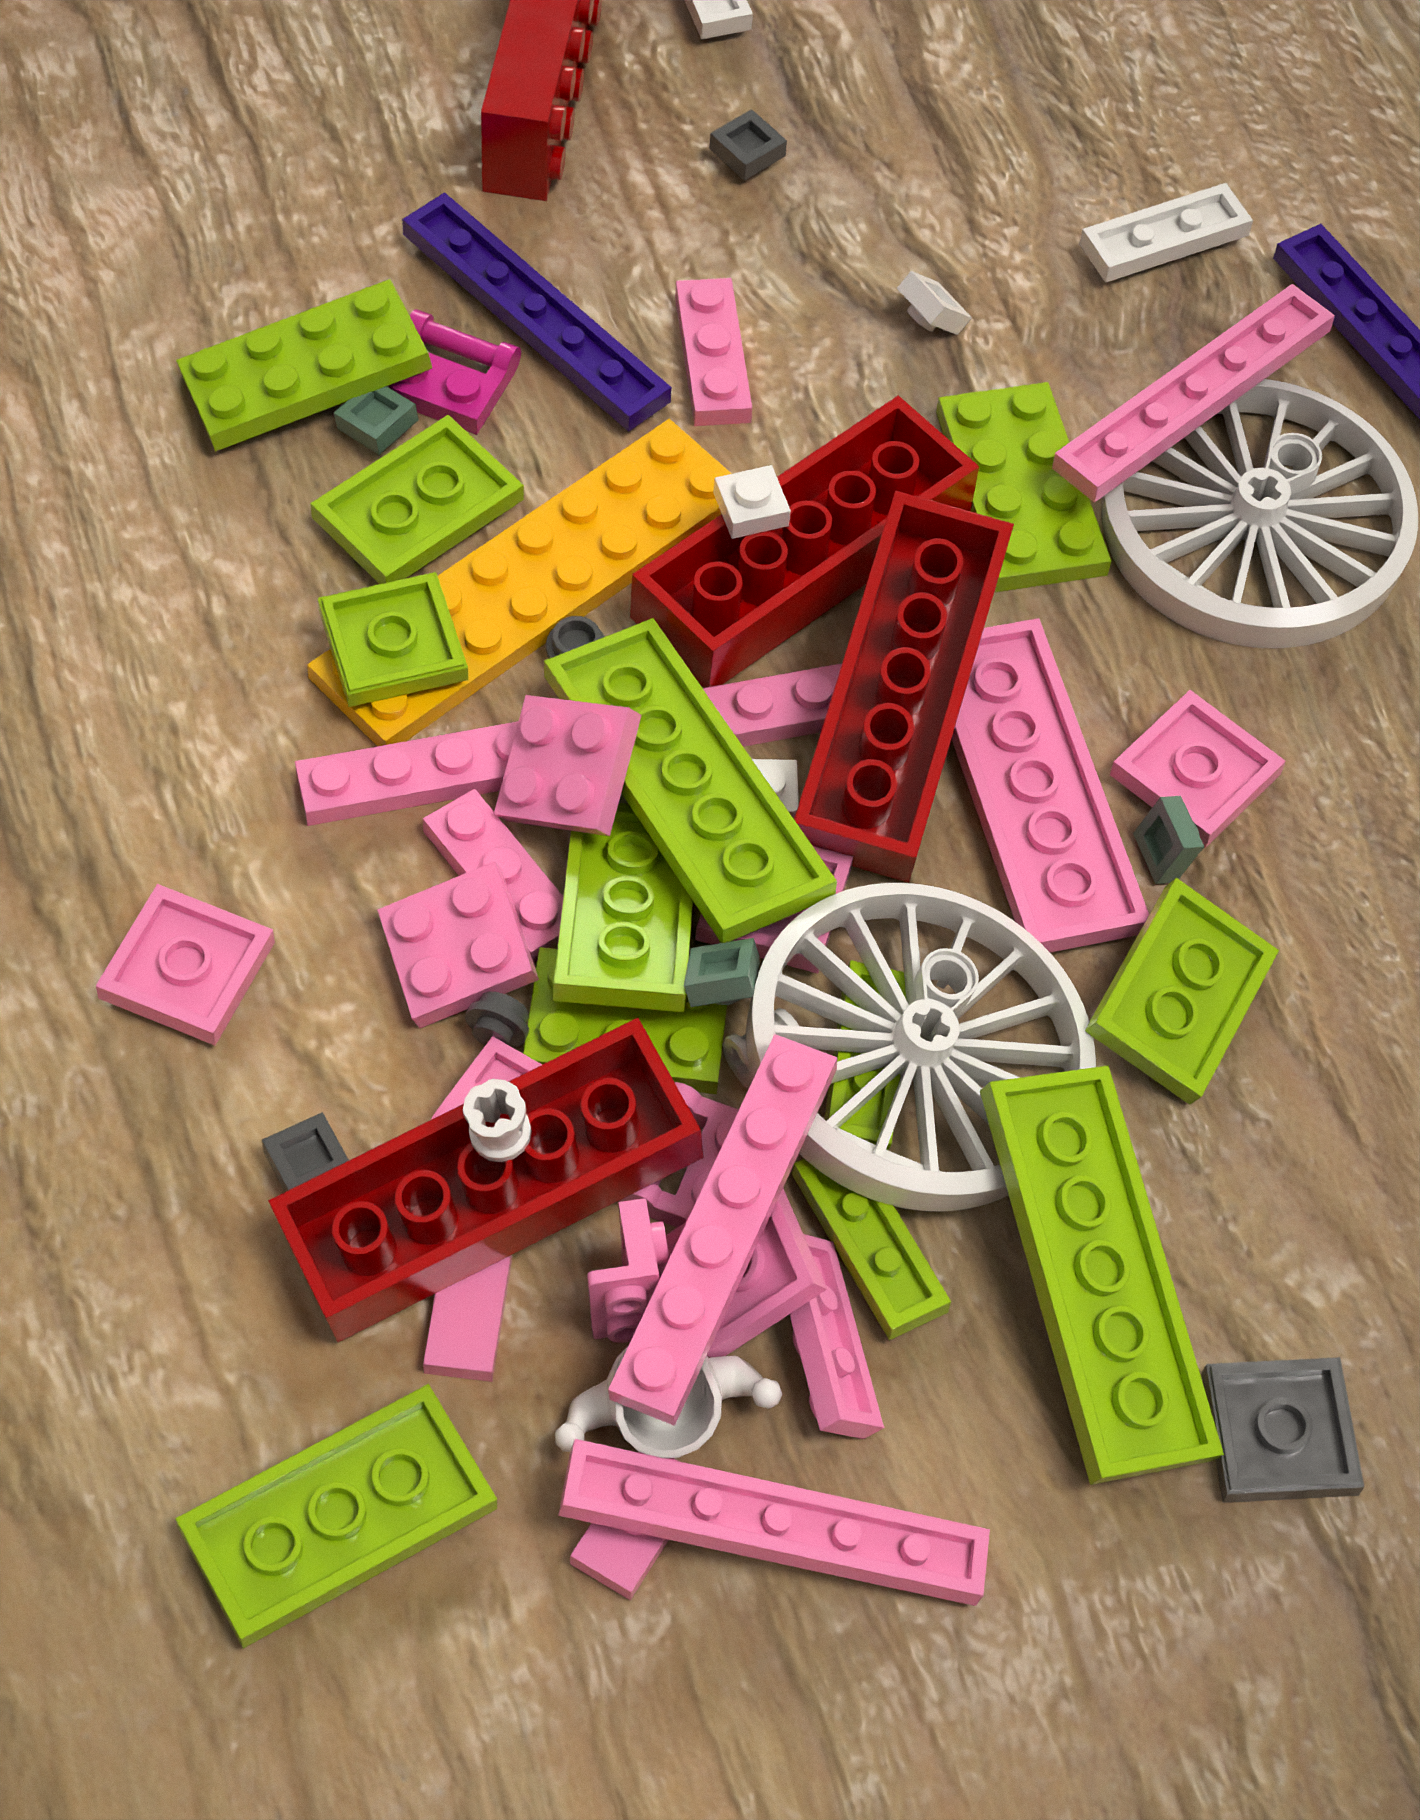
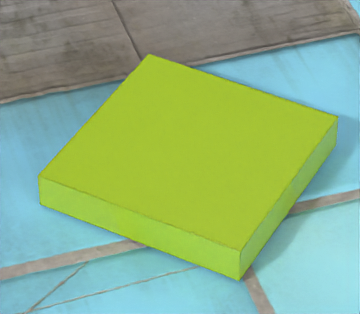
(392, 639)

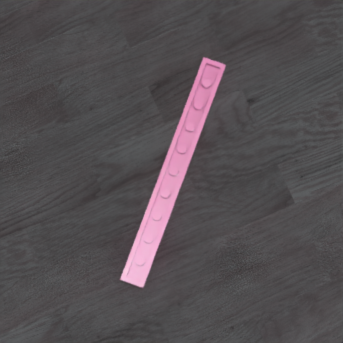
(458, 762)

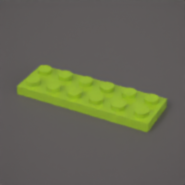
(697, 785)
(1100, 1274)

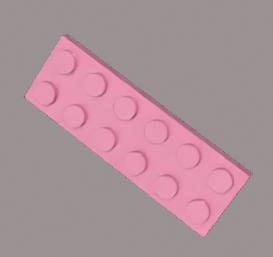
(1042, 796)

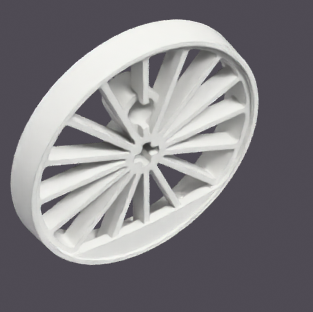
(1278, 514)
(892, 1029)

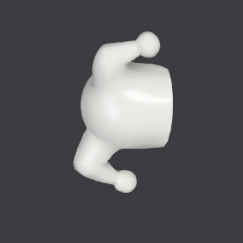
(716, 1381)

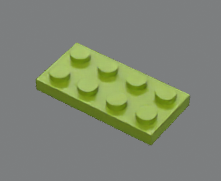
(303, 364)
(1014, 443)
(622, 922)
(336, 1515)

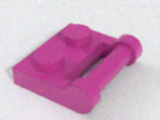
(452, 387)

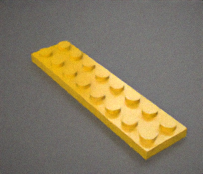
(551, 567)

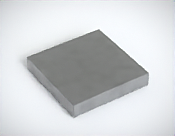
(1283, 1430)

